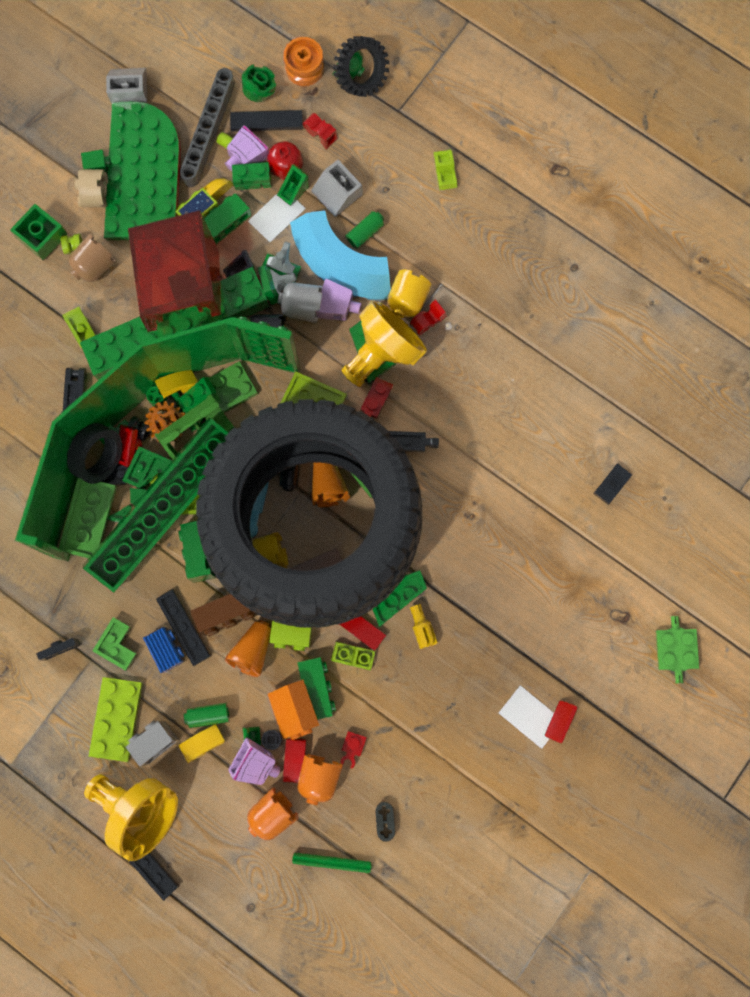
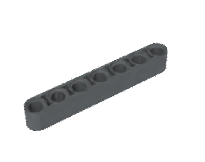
(206, 119)

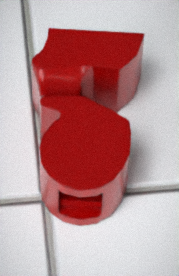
(325, 131)
(425, 320)

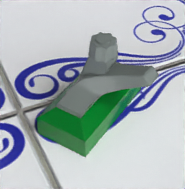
(280, 263)
(274, 283)

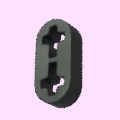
(390, 821)

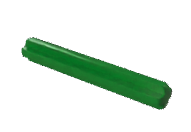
(331, 862)

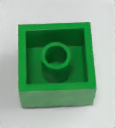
(38, 231)

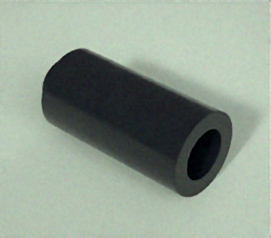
(289, 478)

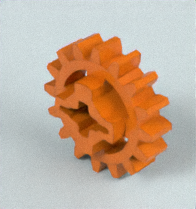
(156, 421)

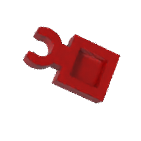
(353, 746)

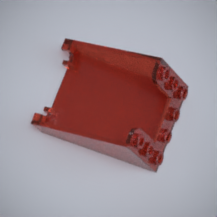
(175, 267)

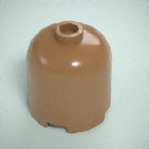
(90, 260)

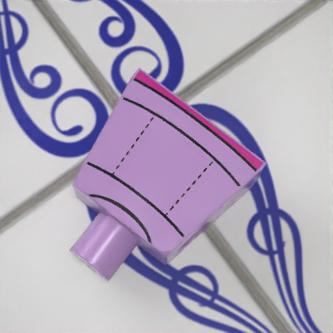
(246, 149)
(253, 764)

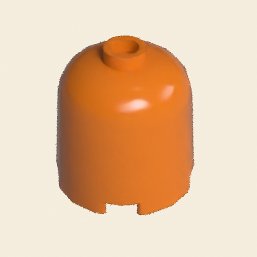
(318, 779)
(271, 815)

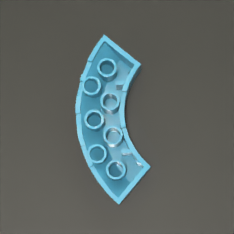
(336, 262)

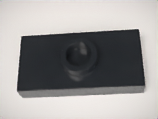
(612, 484)
(58, 648)

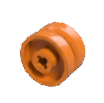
(303, 61)

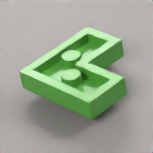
(110, 645)

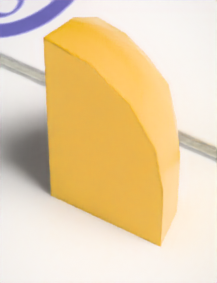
(218, 187)

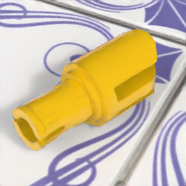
(422, 628)

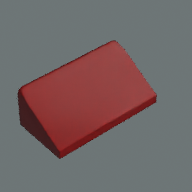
(560, 721)

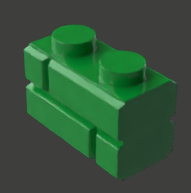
(251, 176)

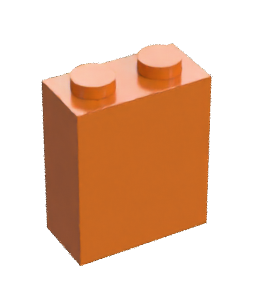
(293, 710)

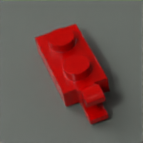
(376, 398)

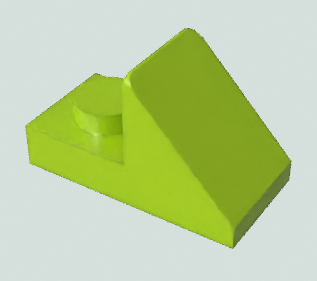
(78, 325)

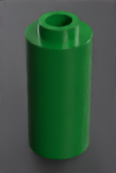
(365, 229)
(207, 715)

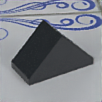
(239, 264)

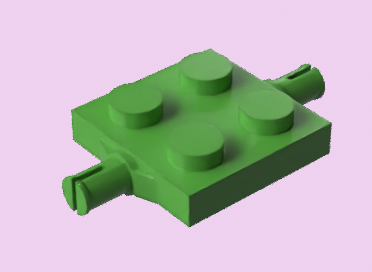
(677, 649)

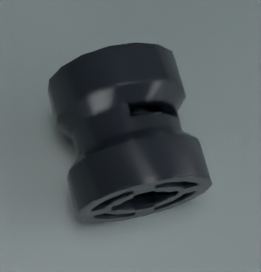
(136, 423)
(275, 739)

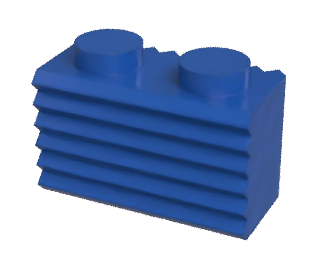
(164, 650)

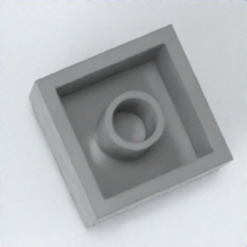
(152, 742)

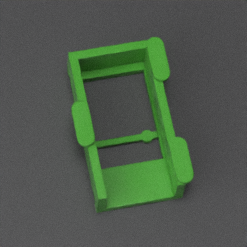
(206, 409)

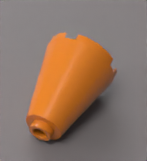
(328, 485)
(251, 649)

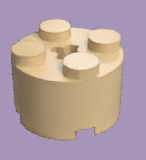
(92, 188)

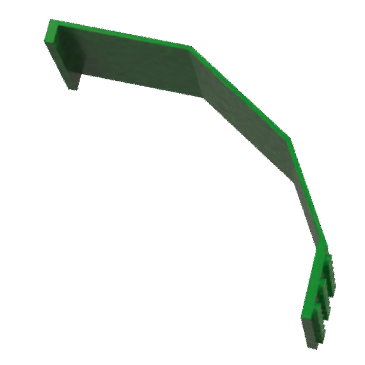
(126, 388)

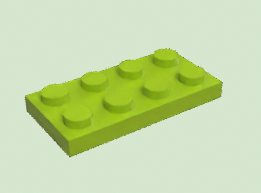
(115, 719)

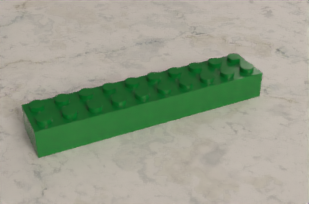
(239, 298)
(155, 510)

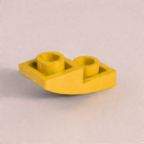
(177, 381)
(201, 743)

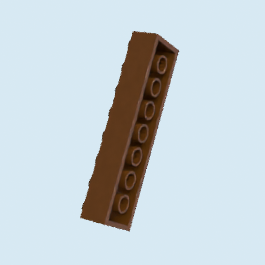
(227, 610)

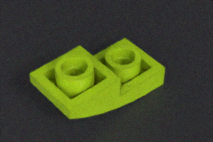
(353, 656)

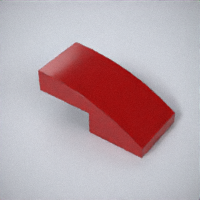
(293, 760)

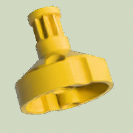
(386, 340)
(136, 817)

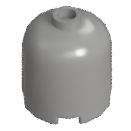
(301, 301)

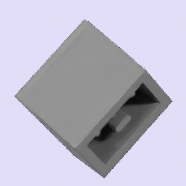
(127, 85)
(337, 188)

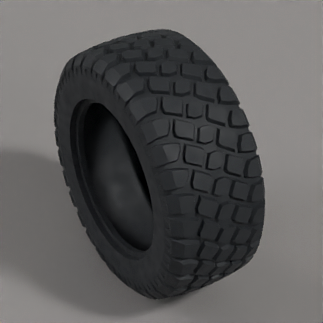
(292, 437)

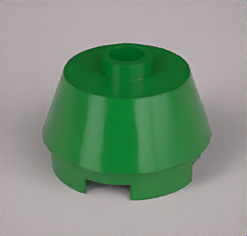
(258, 83)

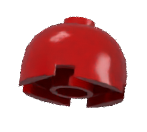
(282, 157)

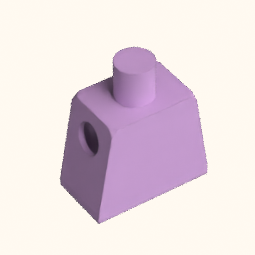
(336, 302)

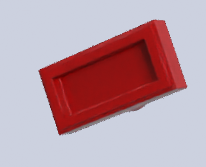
(130, 444)

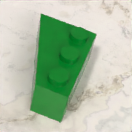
(196, 564)

